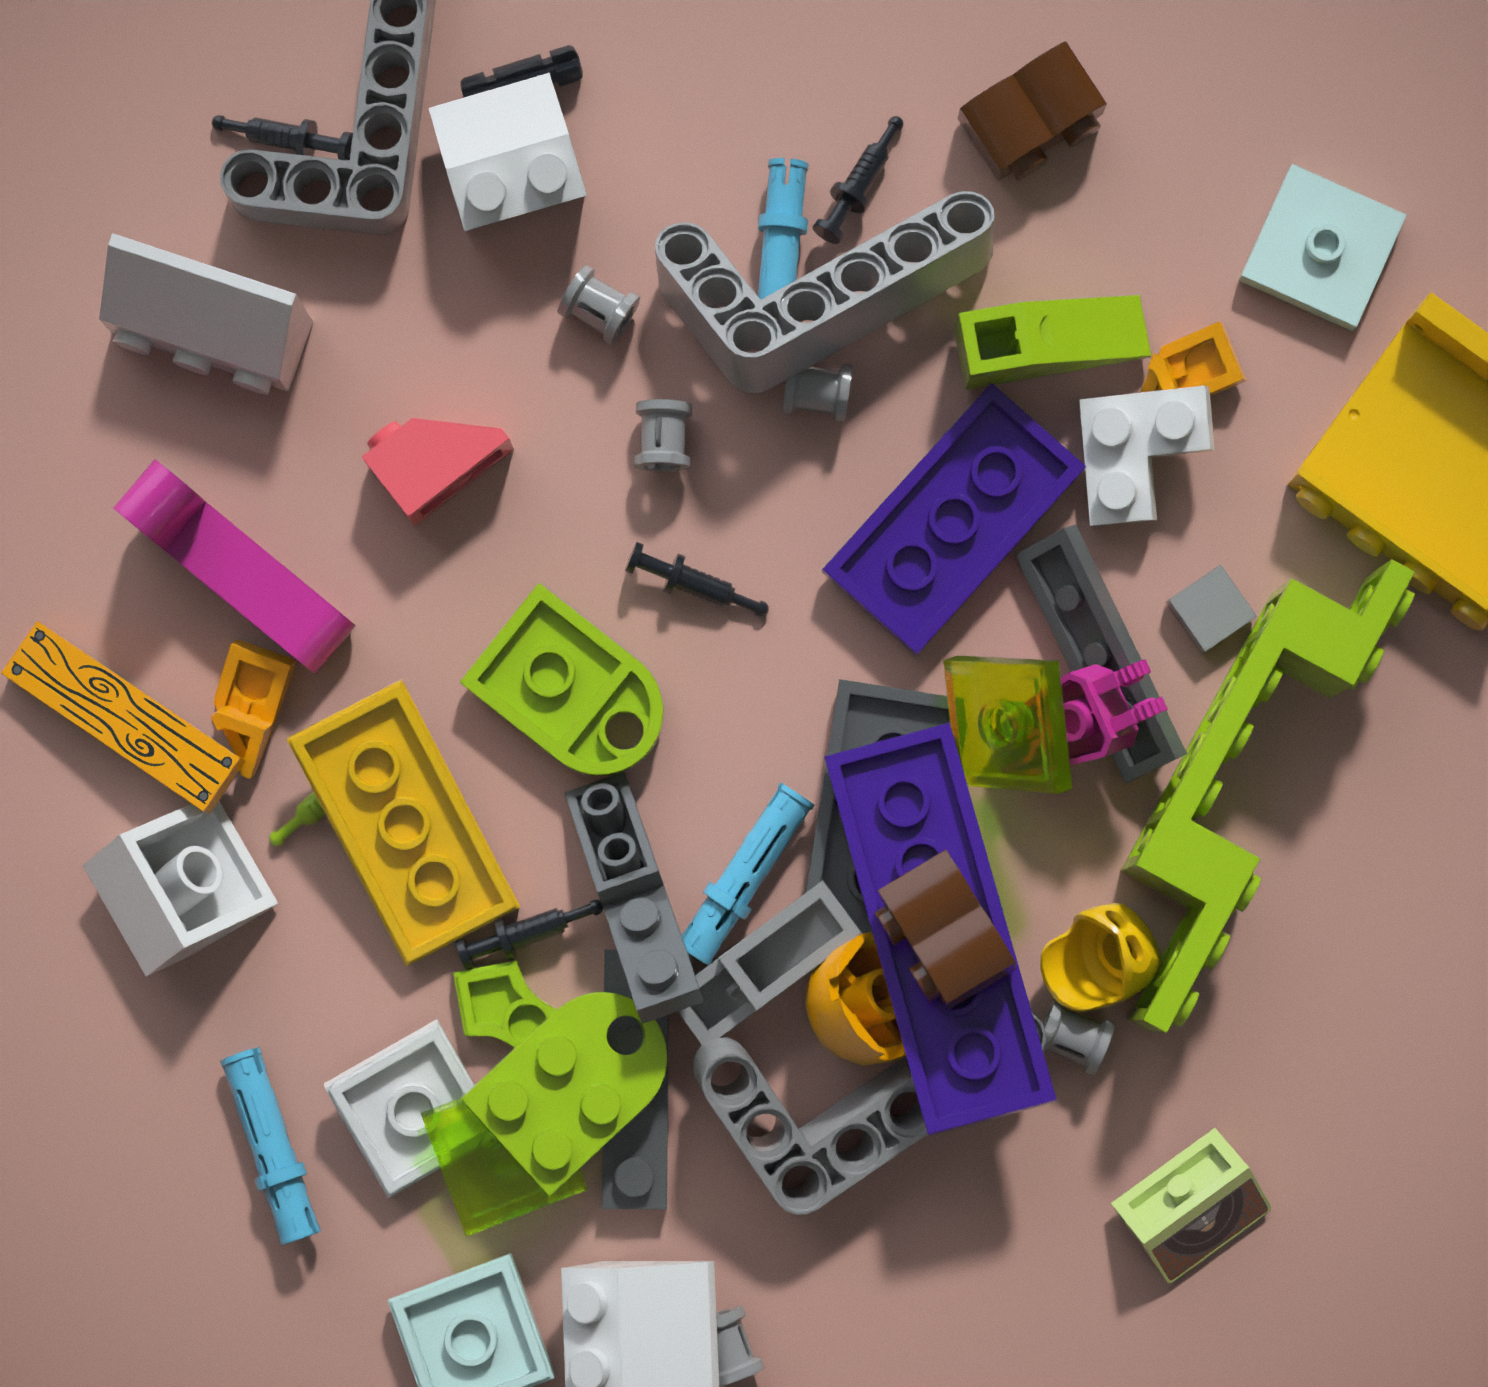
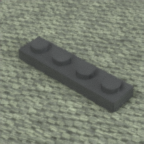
(1094, 633)
(638, 1154)

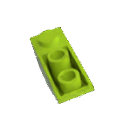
(1048, 338)

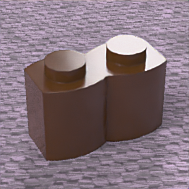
(1032, 112)
(945, 930)

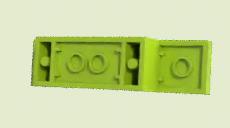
(1212, 877)

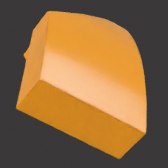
(1196, 360)
(251, 699)

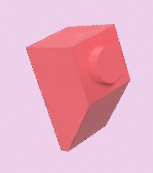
(432, 461)

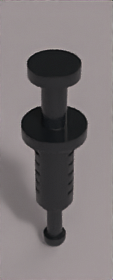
(301, 138)
(852, 193)
(692, 581)
(523, 932)

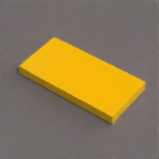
(403, 822)

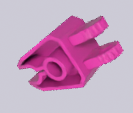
(1097, 711)

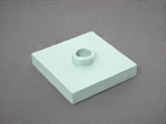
(1322, 247)
(473, 1330)

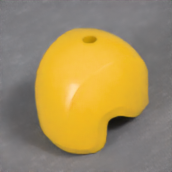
(1100, 958)

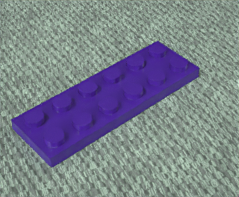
(898, 810)

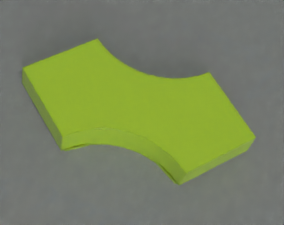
(499, 1003)

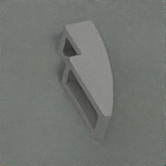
(768, 962)

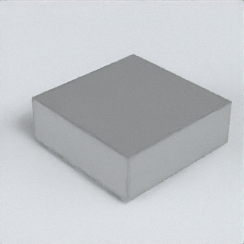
(1211, 609)

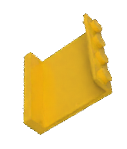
(1412, 459)

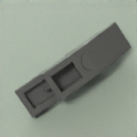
(634, 898)

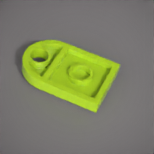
(565, 684)
(568, 1089)

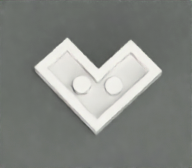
(1123, 437)

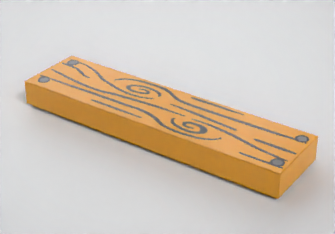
(123, 717)

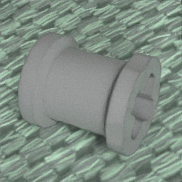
(598, 305)
(819, 391)
(663, 435)
(1077, 1037)
(734, 1351)

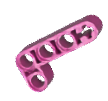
(234, 566)

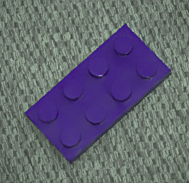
(953, 519)

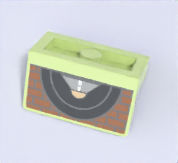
(1192, 1205)

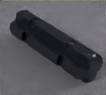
(562, 65)

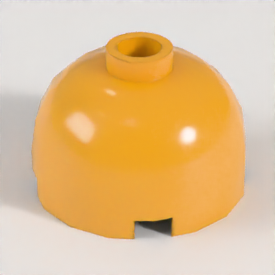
(852, 1005)

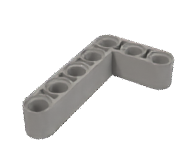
(368, 166)
(945, 239)
(815, 1141)

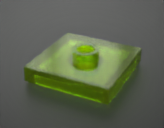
(1009, 722)
(481, 1173)

